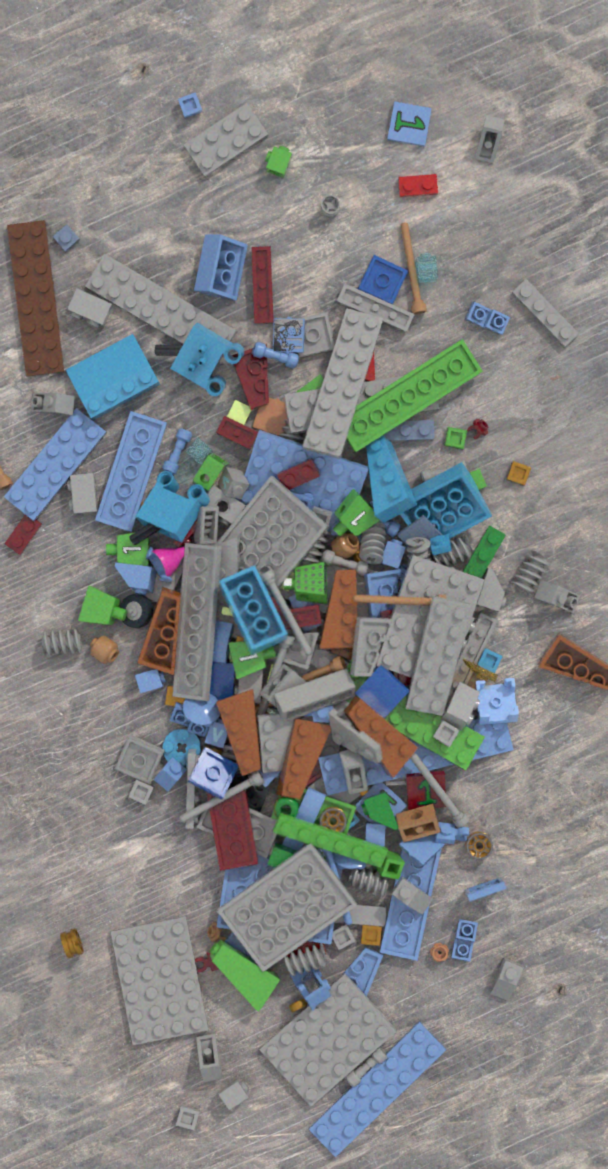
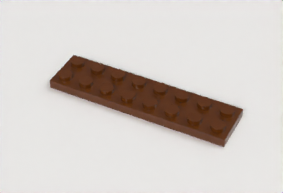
(35, 298)

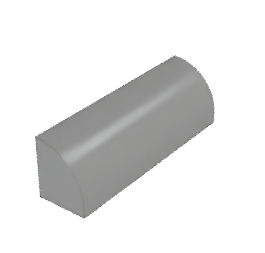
(315, 695)

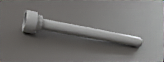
(268, 579)
(277, 664)
(255, 779)
(459, 817)

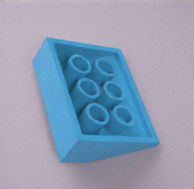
(112, 377)
(449, 502)

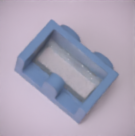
(312, 987)

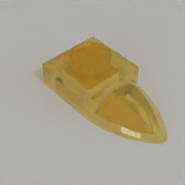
(483, 674)

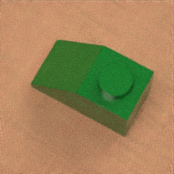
(380, 810)

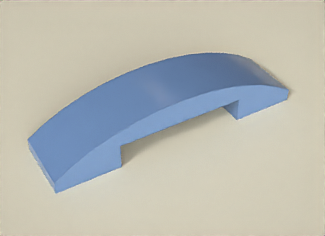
(308, 812)

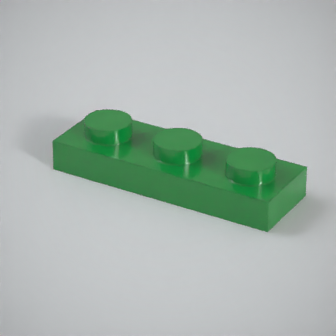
(484, 552)

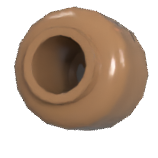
(346, 545)
(104, 649)

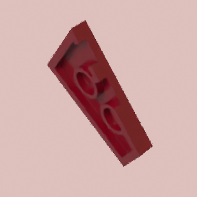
(253, 378)

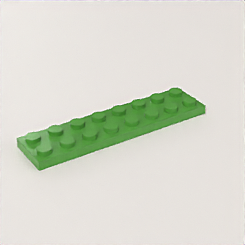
(411, 394)
(422, 726)

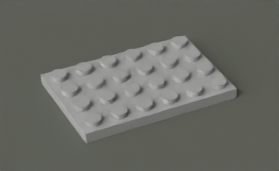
(275, 531)
(423, 580)
(287, 907)
(159, 980)
(329, 1042)

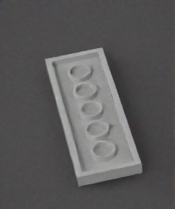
(437, 655)

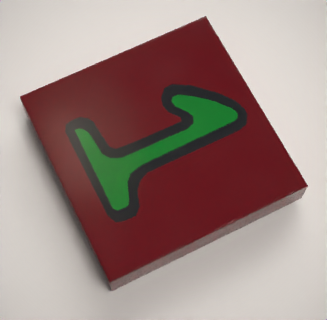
(421, 793)

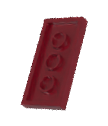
(233, 832)

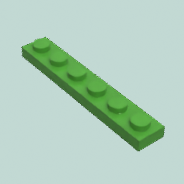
(330, 840)

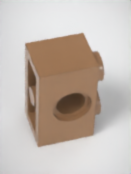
(418, 823)

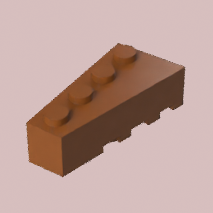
(341, 613)
(161, 638)
(575, 662)
(241, 726)
(394, 746)
(301, 756)

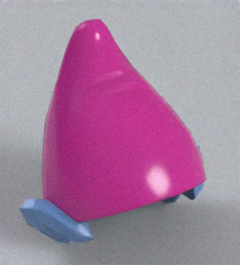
(165, 561)

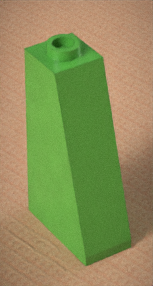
(244, 973)

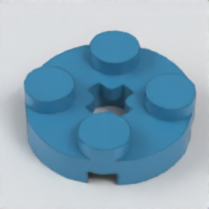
(180, 736)

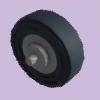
(138, 610)

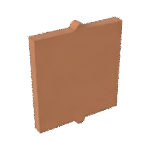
(271, 417)

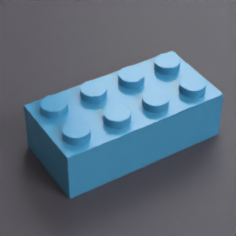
(253, 610)

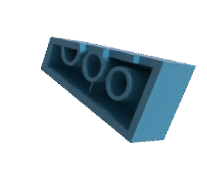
(388, 482)

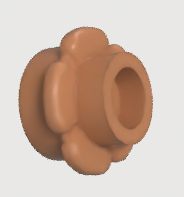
(444, 952)

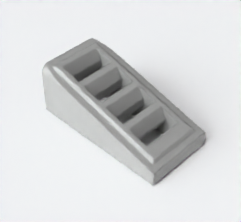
(211, 537)

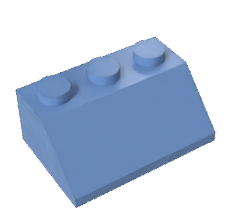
(220, 267)

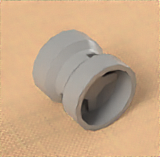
(330, 202)

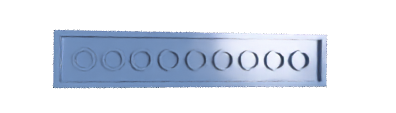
(496, 741)

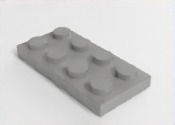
(225, 140)
(261, 825)

